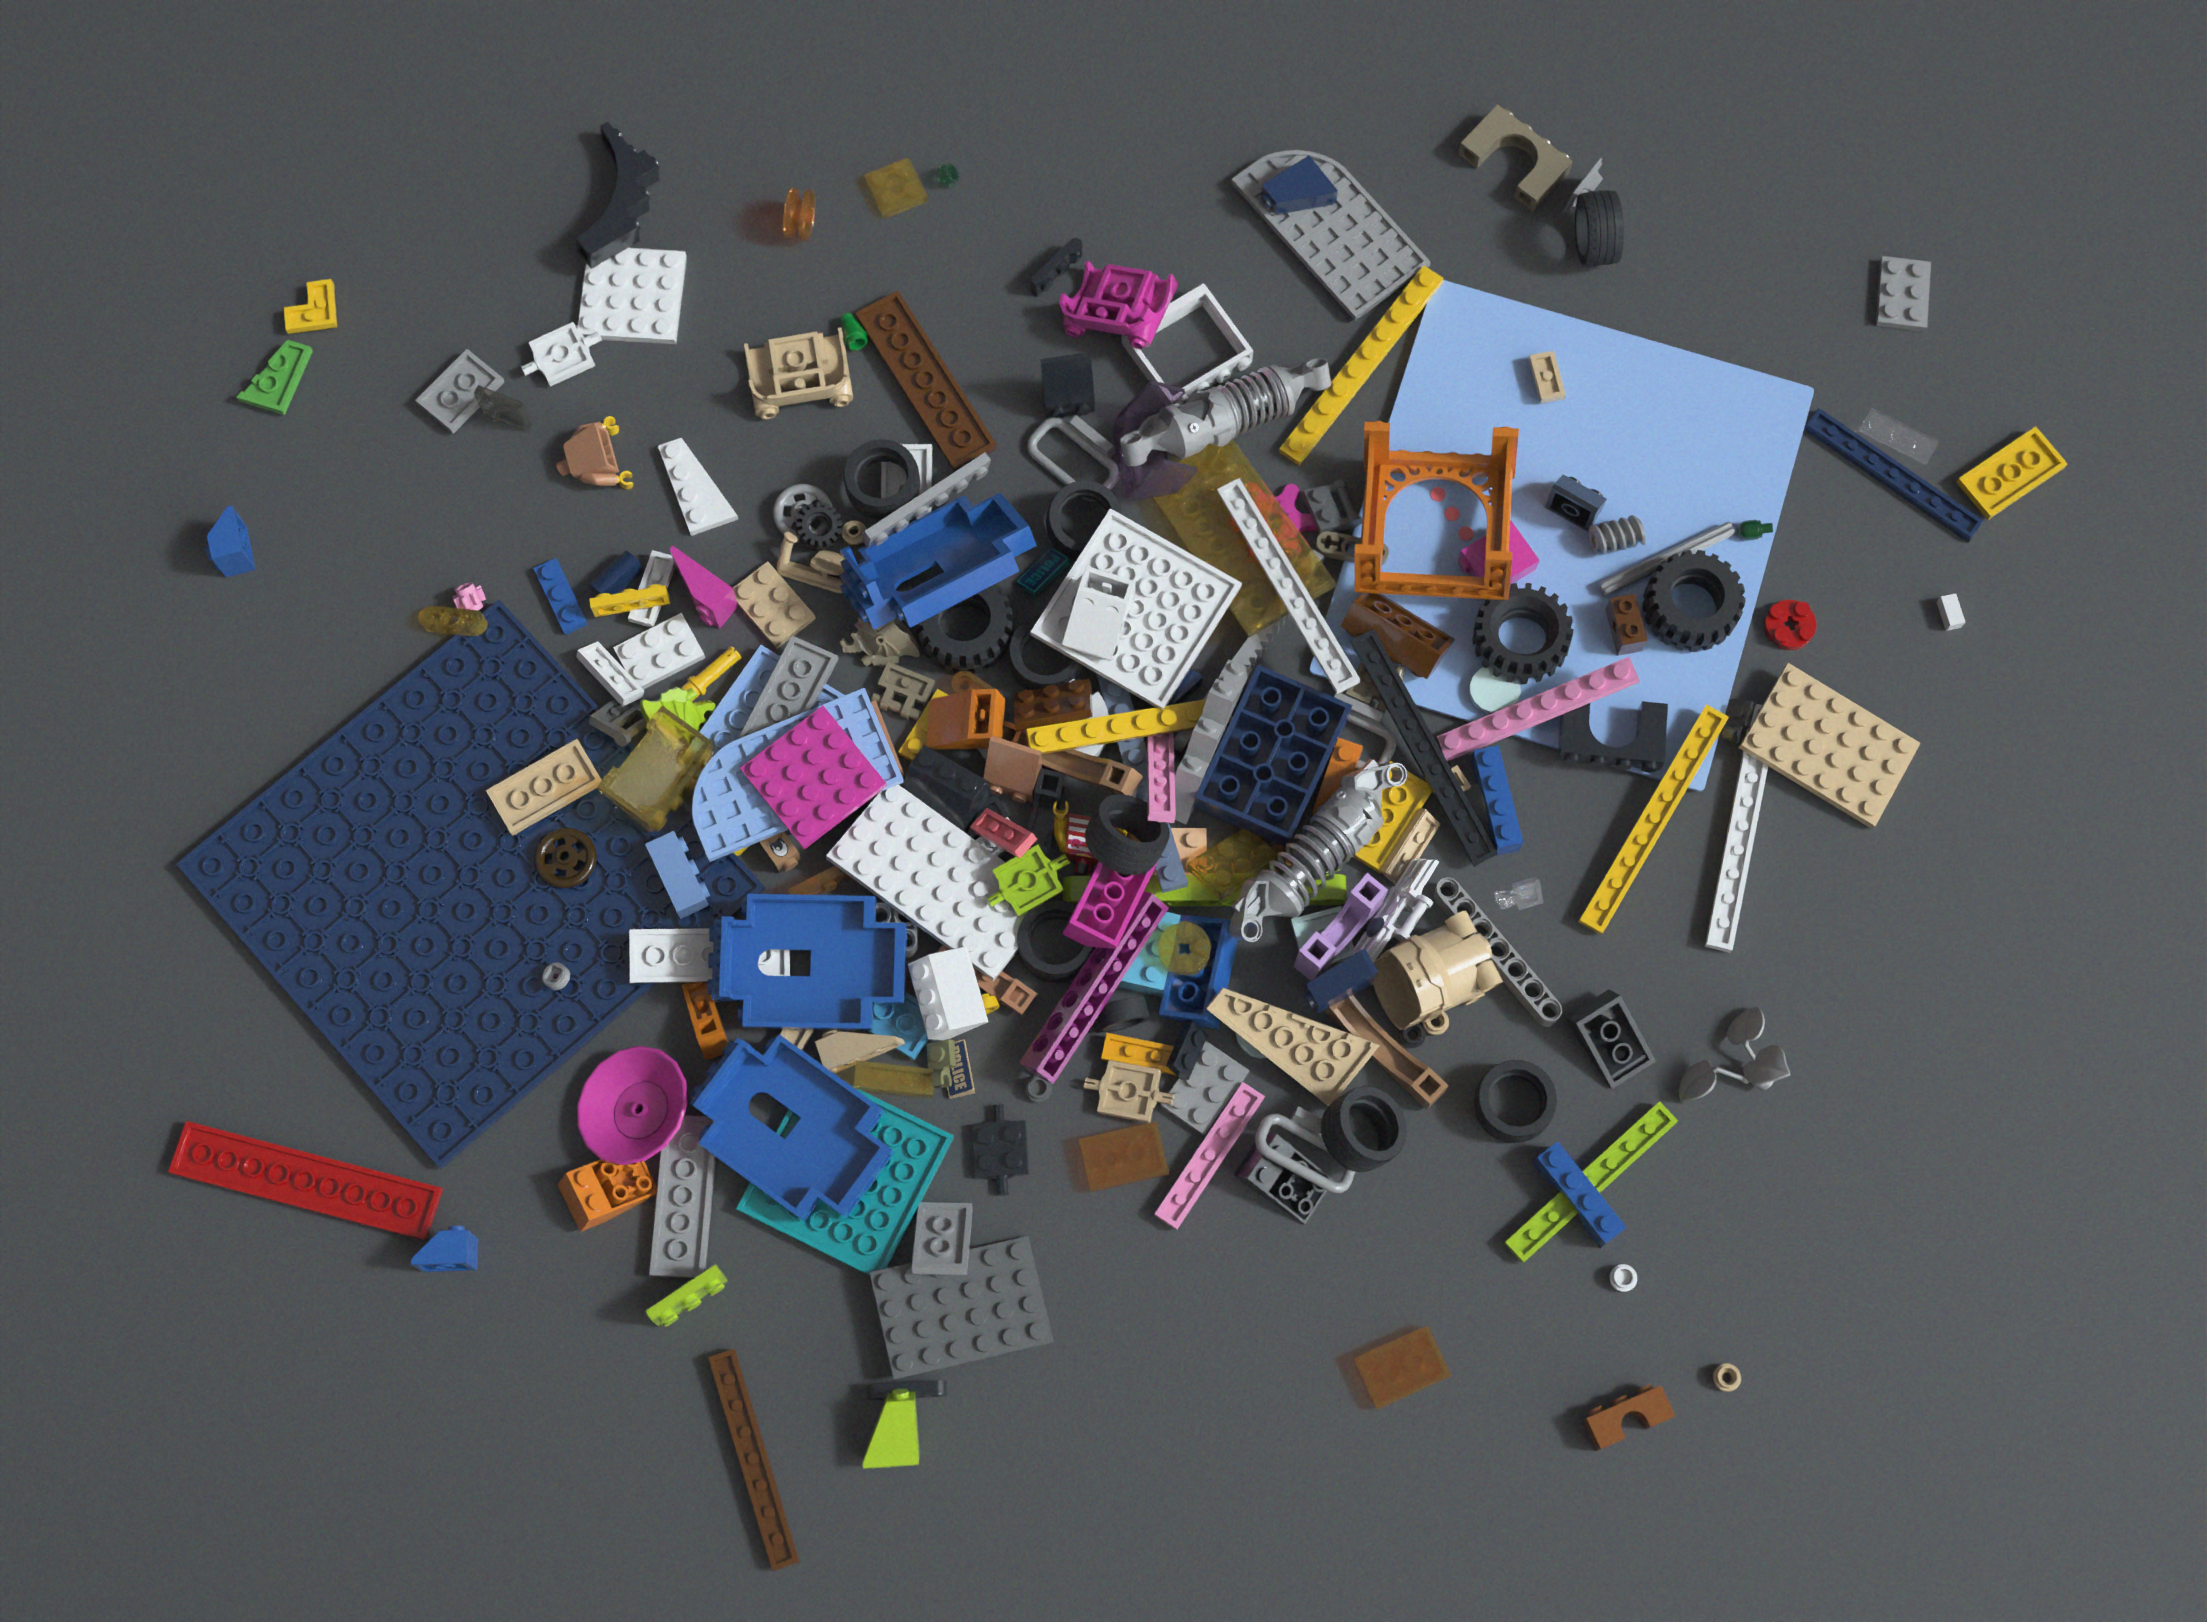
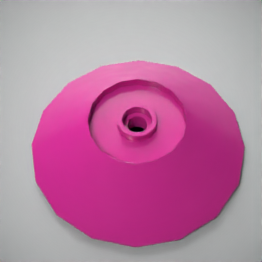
(613, 1099)

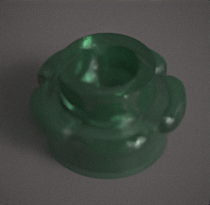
(948, 175)

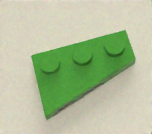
(279, 380)

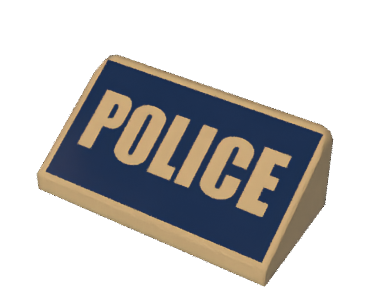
(961, 1074)

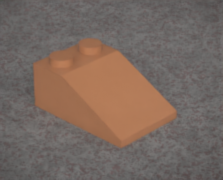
(1012, 769)

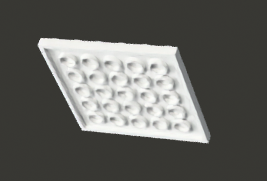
(1169, 617)

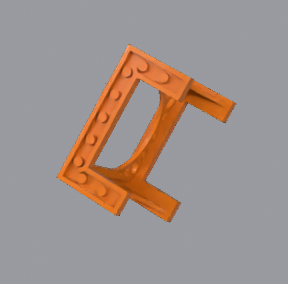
(1449, 466)

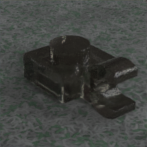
(1740, 716)

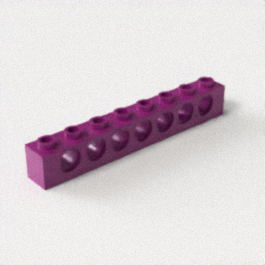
(1090, 993)

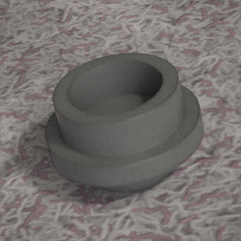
(1038, 1089)

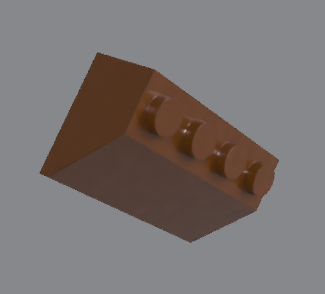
(1403, 634)

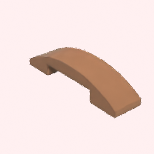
(1007, 990)

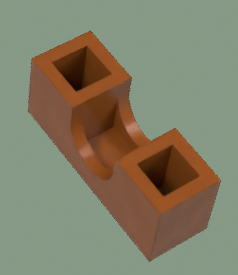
(1649, 1405)

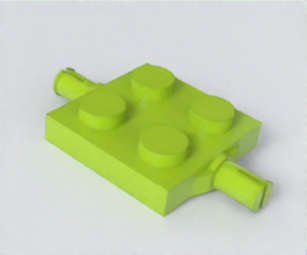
(1028, 880)

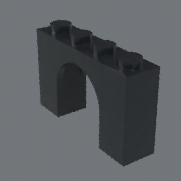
(1646, 752)

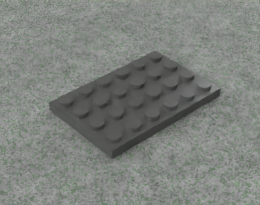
(962, 1319)

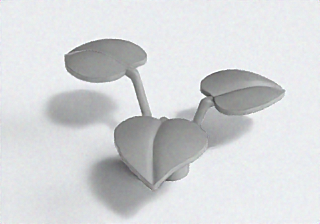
(1761, 1071)

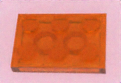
(1123, 1157)
(1402, 1367)

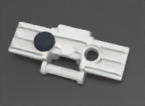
(1404, 896)

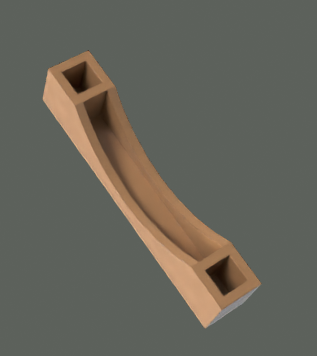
(1084, 767)
(1403, 1067)

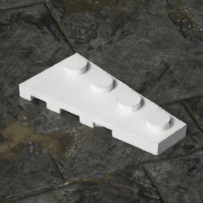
(696, 492)

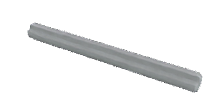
(1649, 566)

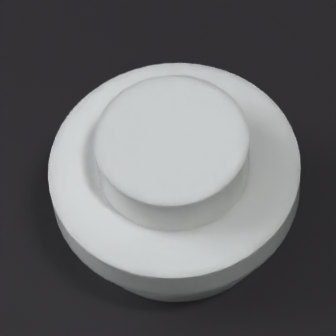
(1623, 1278)

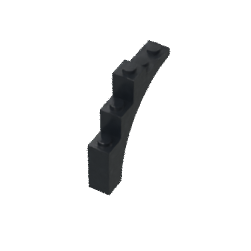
(618, 225)

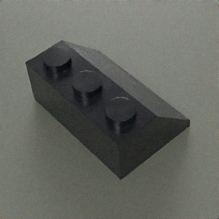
(946, 787)

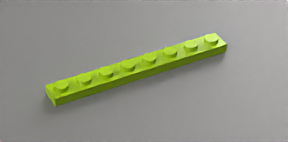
(1600, 1174)

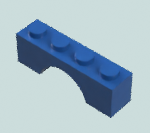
(1501, 813)
(1591, 1207)

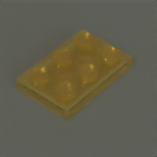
(1232, 862)

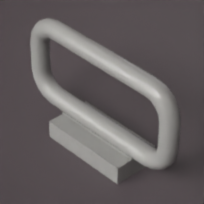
(1086, 438)
(1370, 719)
(1309, 1128)

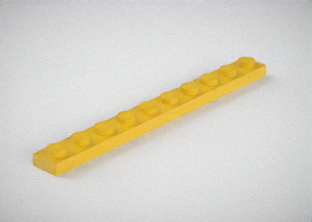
(1361, 365)
(1653, 819)

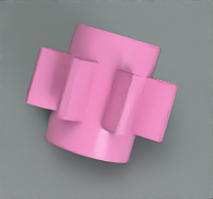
(469, 596)

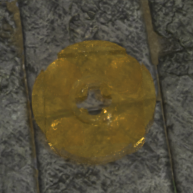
(1186, 963)

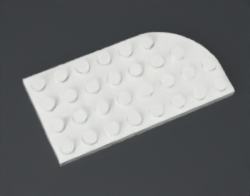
(931, 877)

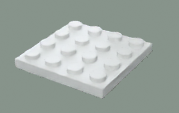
(634, 296)

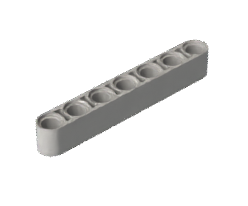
(1509, 959)

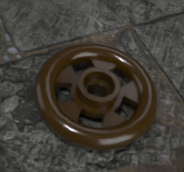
(572, 877)

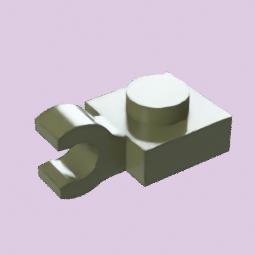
(941, 1058)

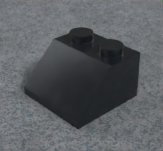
(1575, 502)

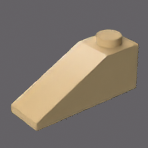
(842, 1049)

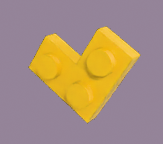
(318, 313)

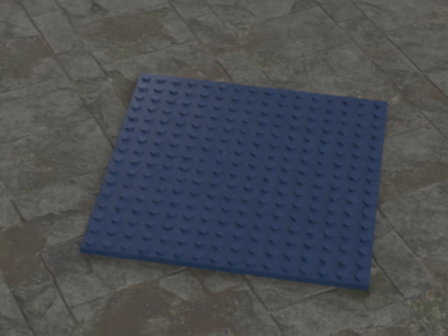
(416, 915)

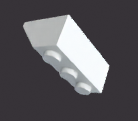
(947, 993)

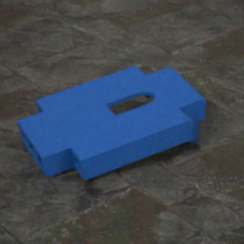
(966, 541)
(850, 969)
(827, 1151)

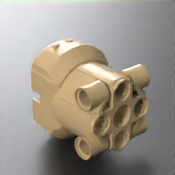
(1435, 972)

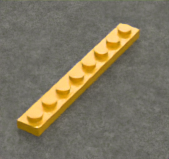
(1115, 727)

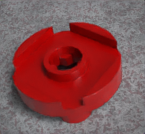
(1782, 635)

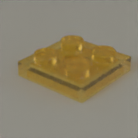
(896, 188)

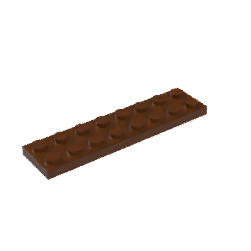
(926, 380)

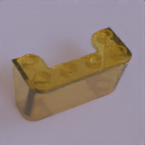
(658, 770)

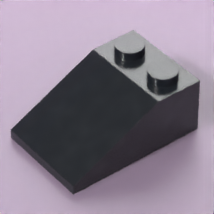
(1067, 385)
(1611, 1038)

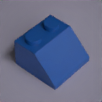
(230, 544)
(448, 1252)

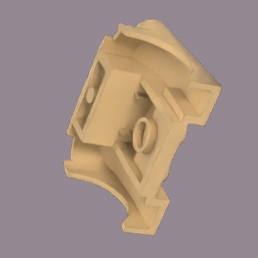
(798, 371)

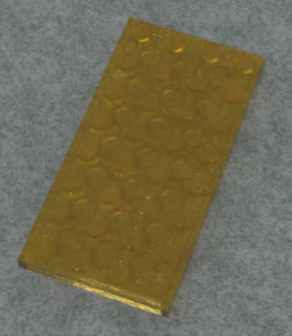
(1214, 537)

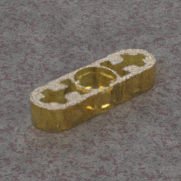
(460, 627)

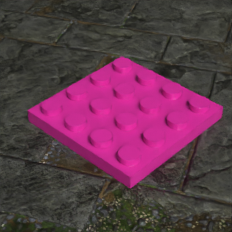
(813, 777)

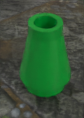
(853, 333)

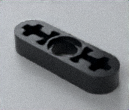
(922, 1389)

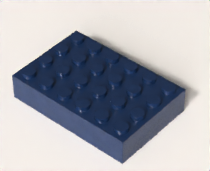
(1272, 756)

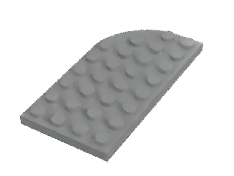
(1345, 245)

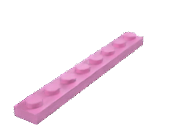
(1538, 709)

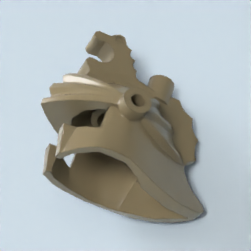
(883, 643)

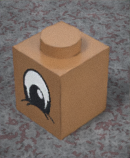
(781, 852)

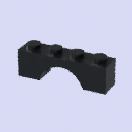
(1048, 789)

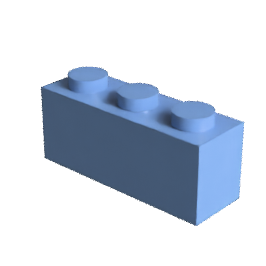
(678, 874)

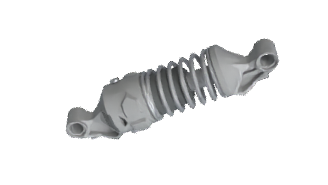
(1332, 838)

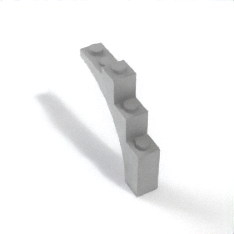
(1207, 736)

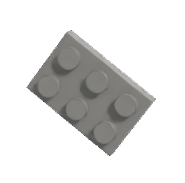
(1903, 293)
(452, 395)
(1207, 1091)
(942, 1238)

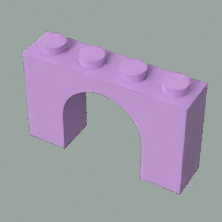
(1325, 947)

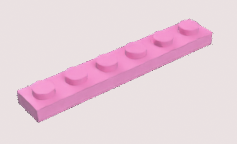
(1161, 778)
(1209, 1156)

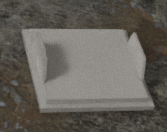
(1589, 183)

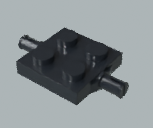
(1000, 1149)

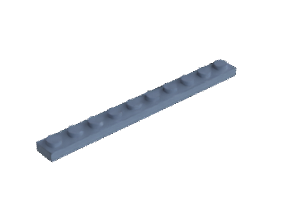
(1134, 754)

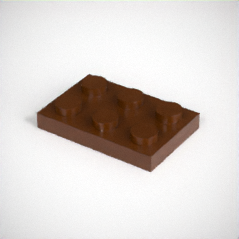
(1053, 705)

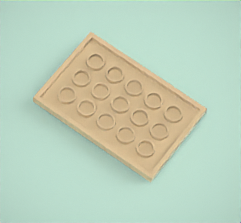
(1829, 745)

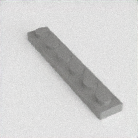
(919, 506)

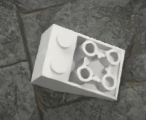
(1099, 613)

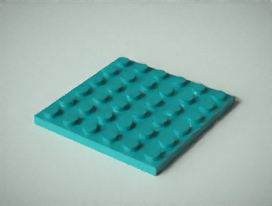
(882, 1216)

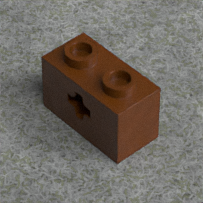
(1626, 624)

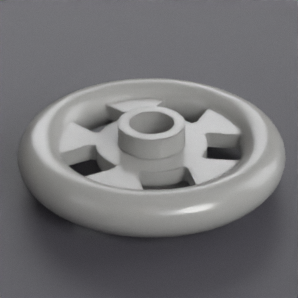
(786, 499)

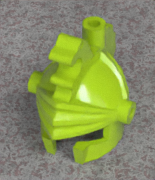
(679, 703)

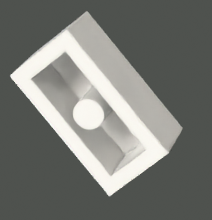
(1951, 612)

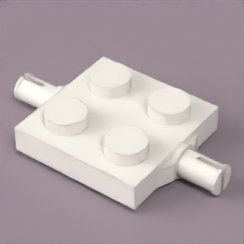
(561, 354)

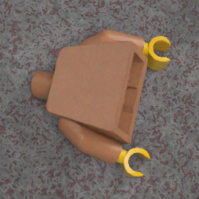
(592, 456)

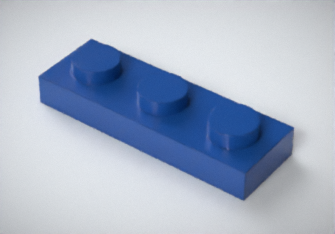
(560, 596)

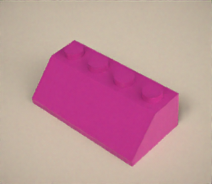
(1106, 907)

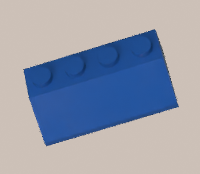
(1188, 995)

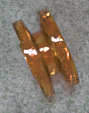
(799, 214)

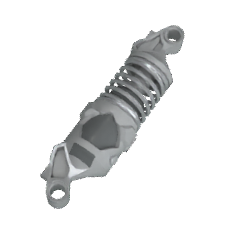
(1222, 412)

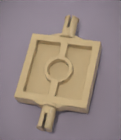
(1129, 1091)

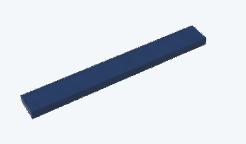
(1893, 475)

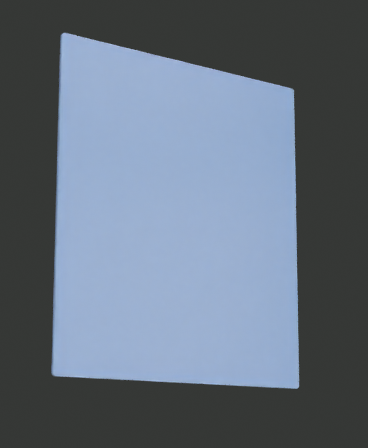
(1643, 425)

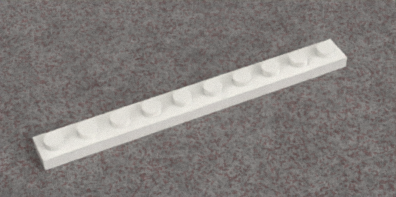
(1288, 586)
(1737, 852)

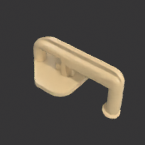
(822, 566)

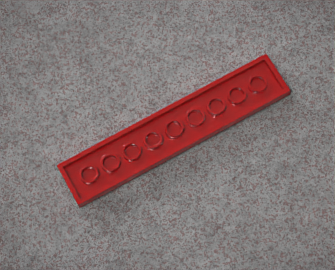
(306, 1180)

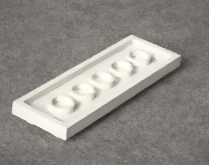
(683, 956)

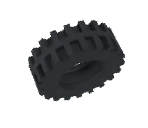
(1536, 607)

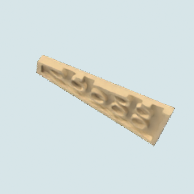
(1307, 1050)

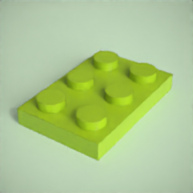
(687, 1296)

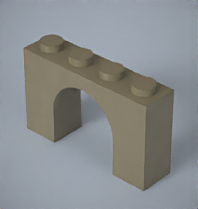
(1502, 130)

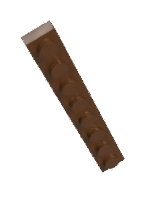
(754, 1460)

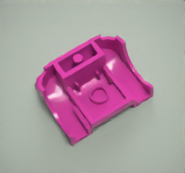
(1119, 303)

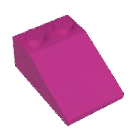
(710, 594)

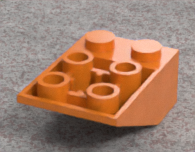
(965, 719)
(605, 1191)

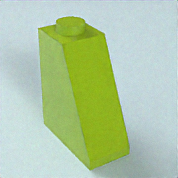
(895, 1433)

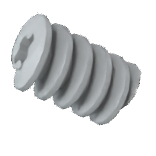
(1616, 533)

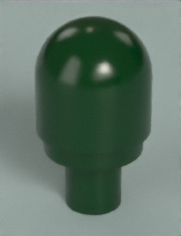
(1753, 529)

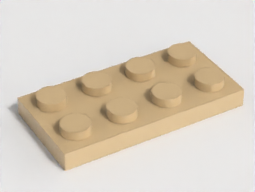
(544, 787)

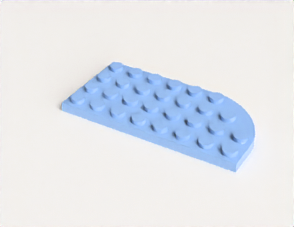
(730, 809)

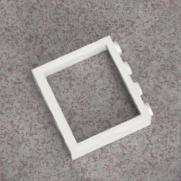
(1181, 307)

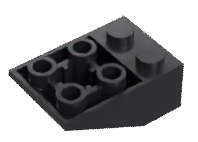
(1280, 1185)

